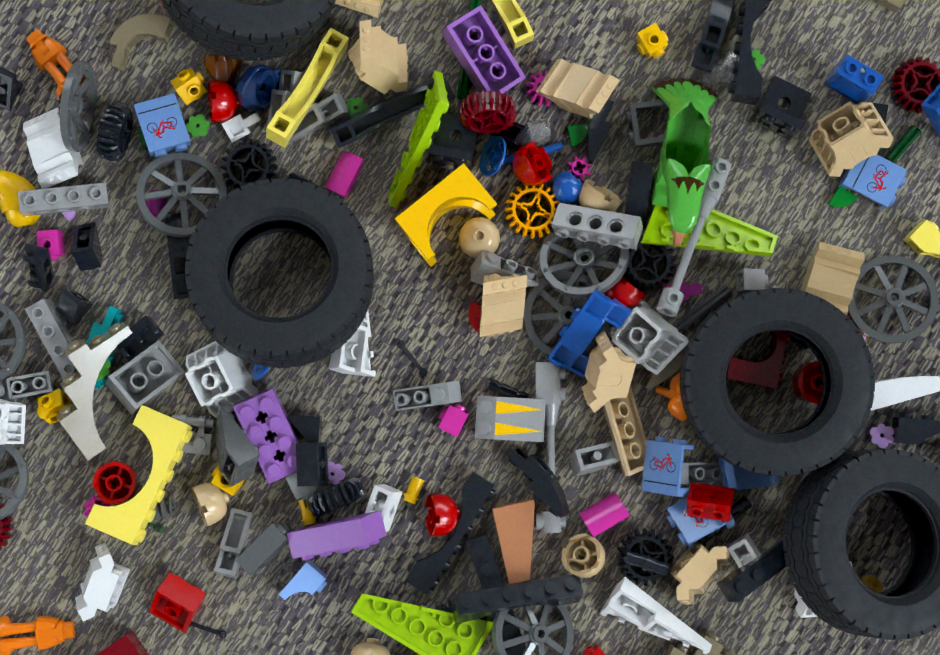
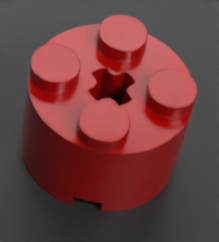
(803, 382)

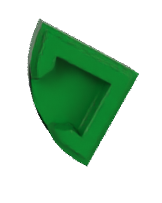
(577, 133)
(842, 198)

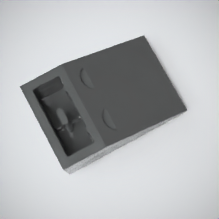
(234, 450)

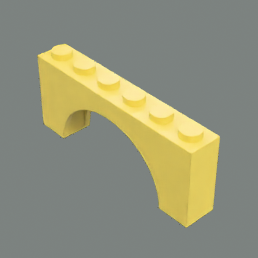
(131, 518)

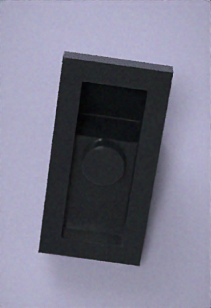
(9, 88)

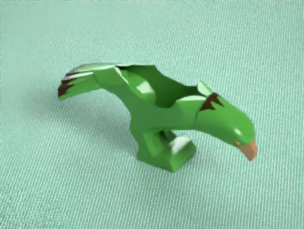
(684, 153)

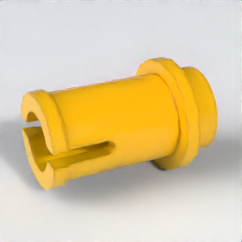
(413, 490)
(307, 516)

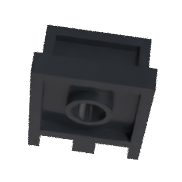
(783, 121)
(448, 152)

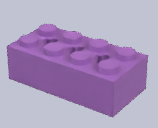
(488, 42)
(257, 430)
(337, 535)

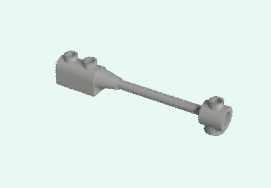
(671, 297)
(548, 387)

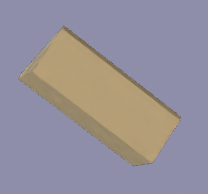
(626, 433)

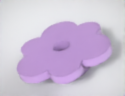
(887, 435)
(338, 473)

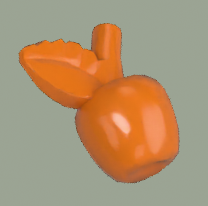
(675, 404)

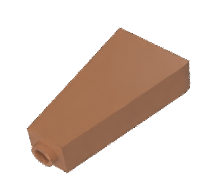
(515, 533)

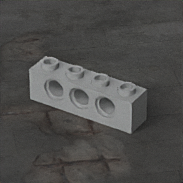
(63, 199)
(589, 218)
(52, 333)

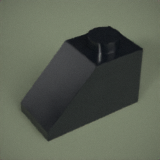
(87, 247)
(72, 306)

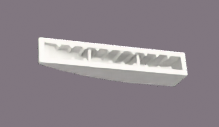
(902, 389)

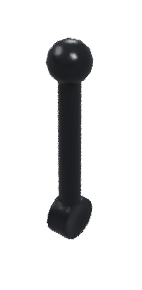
(422, 371)
(222, 634)

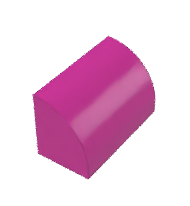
(344, 174)
(604, 514)

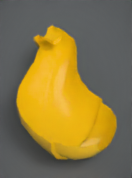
(9, 204)

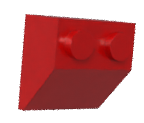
(177, 602)

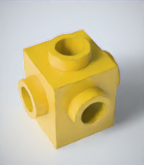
(651, 41)
(189, 85)
(51, 404)

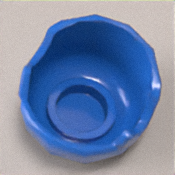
(566, 188)

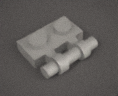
(200, 441)

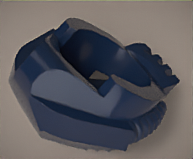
(253, 82)

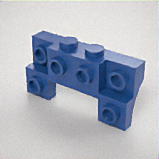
(586, 323)

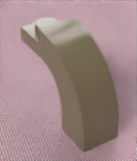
(135, 30)

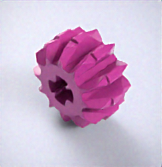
(533, 85)

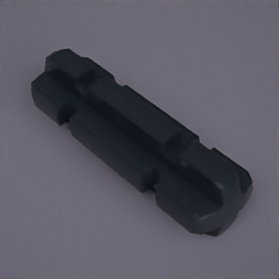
(506, 390)

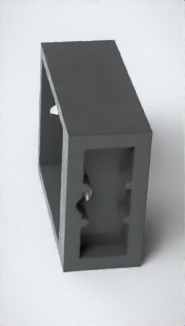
(631, 117)
(264, 548)

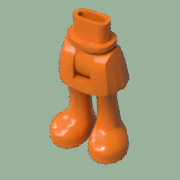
(48, 53)
(48, 633)

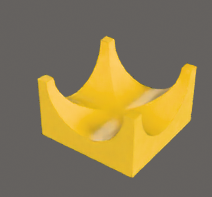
(454, 192)

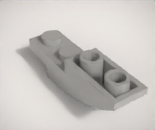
(26, 386)

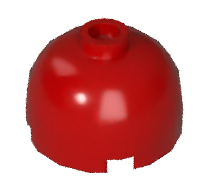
(222, 101)
(532, 165)
(625, 293)
(115, 482)
(441, 514)

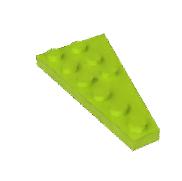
(420, 137)
(718, 233)
(422, 628)

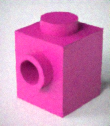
(53, 241)
(453, 419)

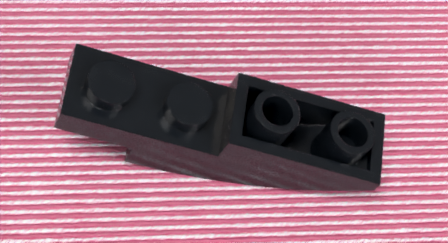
(712, 34)
(177, 255)
(546, 485)

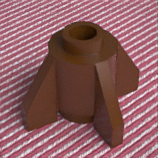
(221, 67)

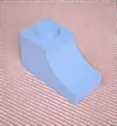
(308, 579)

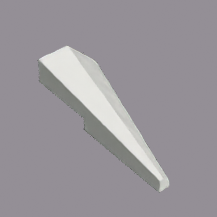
(354, 354)
(636, 606)

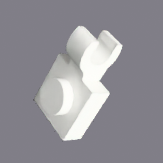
(238, 127)

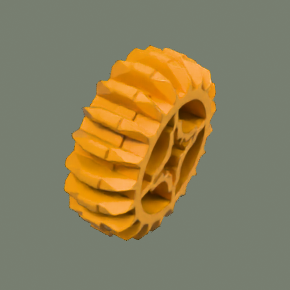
(523, 207)

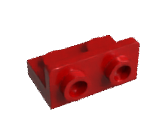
(710, 502)

